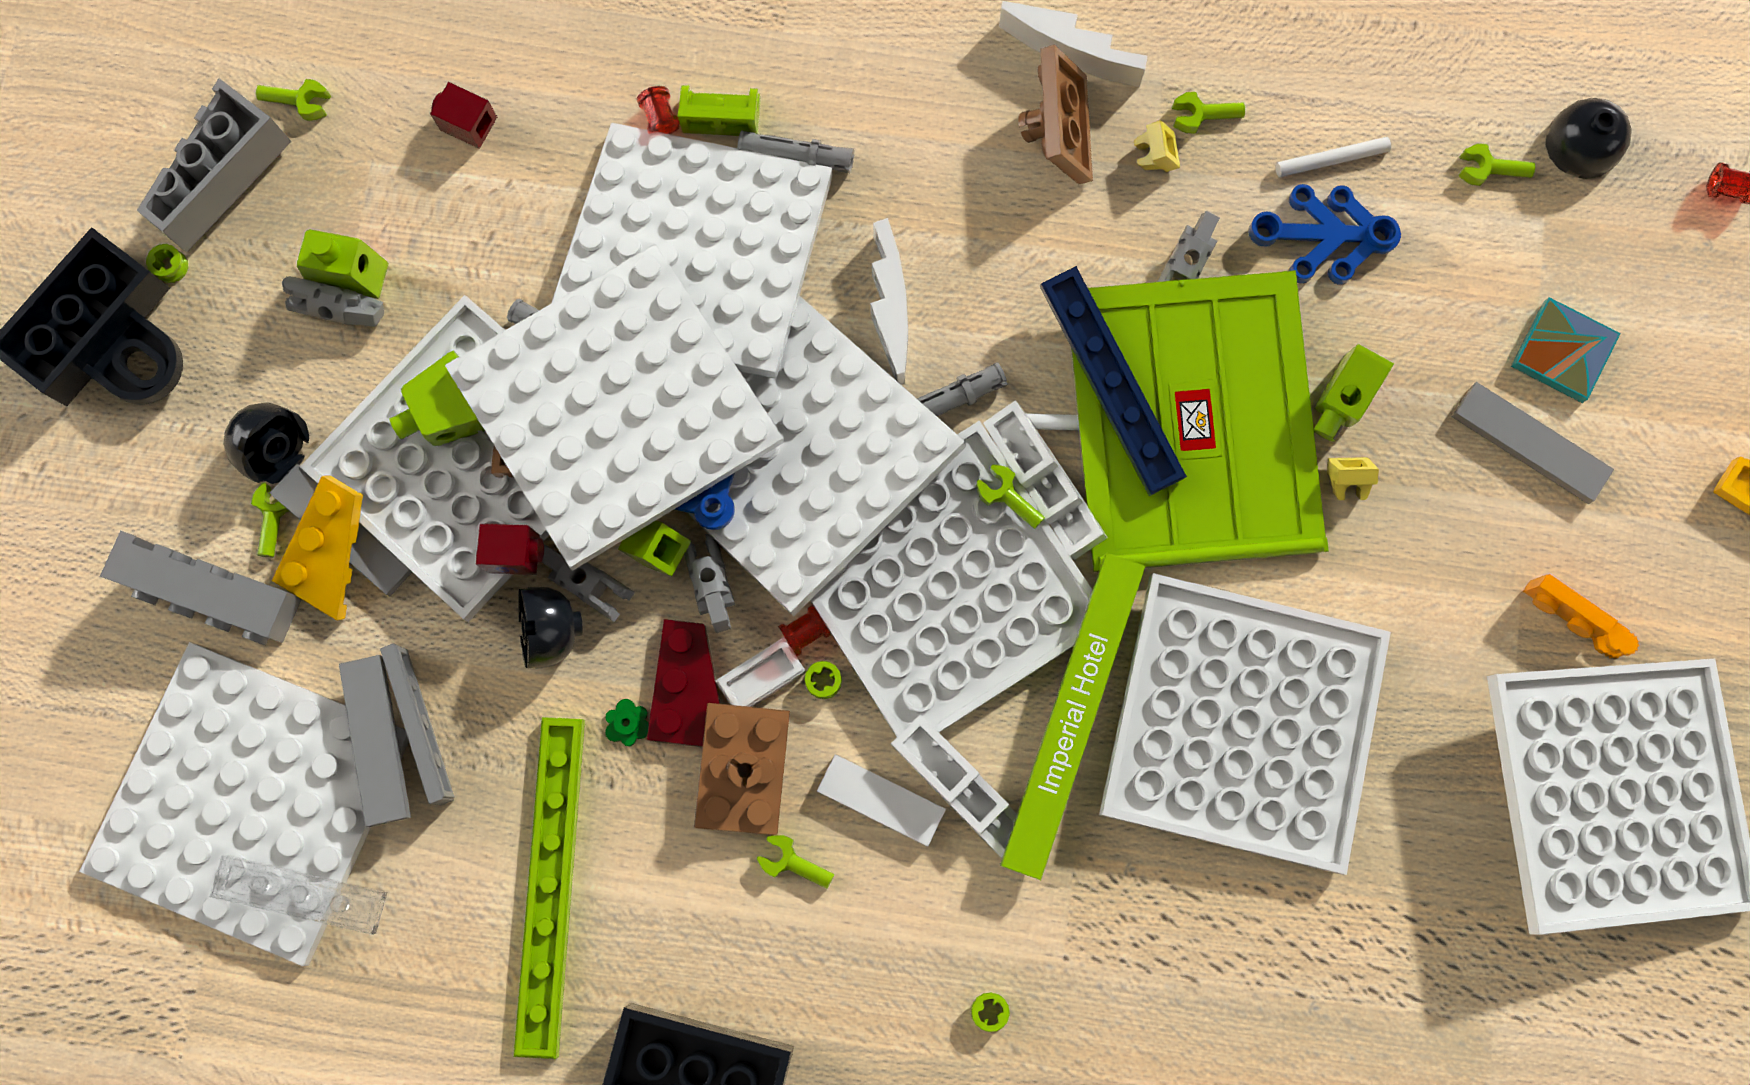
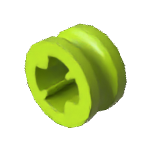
(156, 266)
(817, 668)
(1002, 1017)

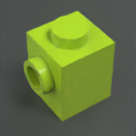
(656, 547)

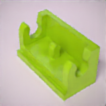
(718, 112)

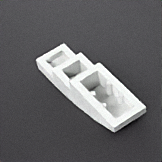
(1085, 48)
(891, 311)
(1045, 480)
(957, 782)

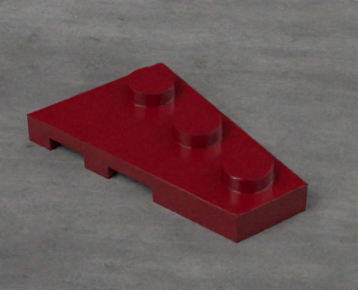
(682, 685)

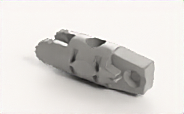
(1195, 243)
(331, 302)
(710, 584)
(591, 588)

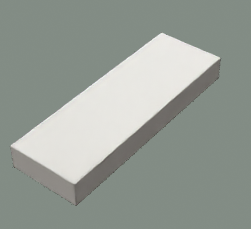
(881, 800)

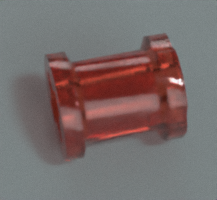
(658, 110)
(1729, 183)
(804, 630)

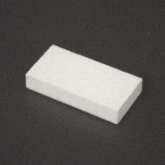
(761, 675)

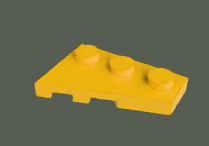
(320, 549)

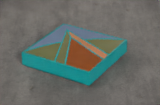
(1565, 350)

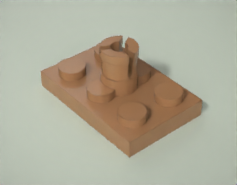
(1062, 116)
(742, 769)

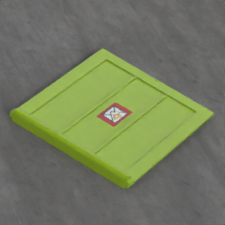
(1235, 404)

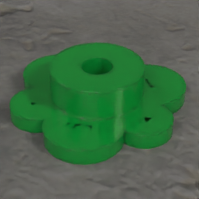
(637, 727)

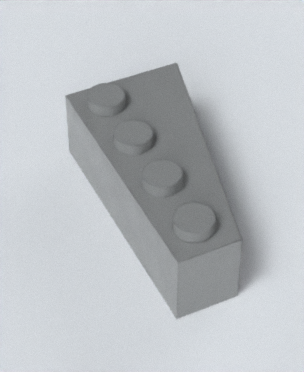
(212, 166)
(202, 588)

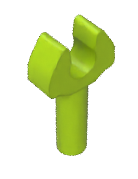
(298, 98)
(1201, 112)
(1491, 165)
(1008, 496)
(271, 519)
(794, 863)

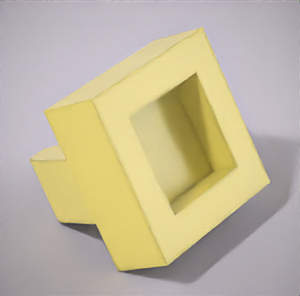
(1162, 145)
(1352, 471)

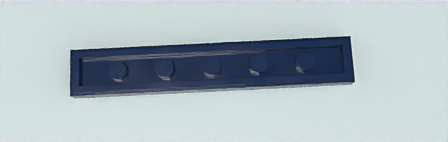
(1112, 381)

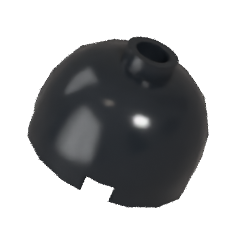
(1589, 137)
(265, 441)
(546, 626)

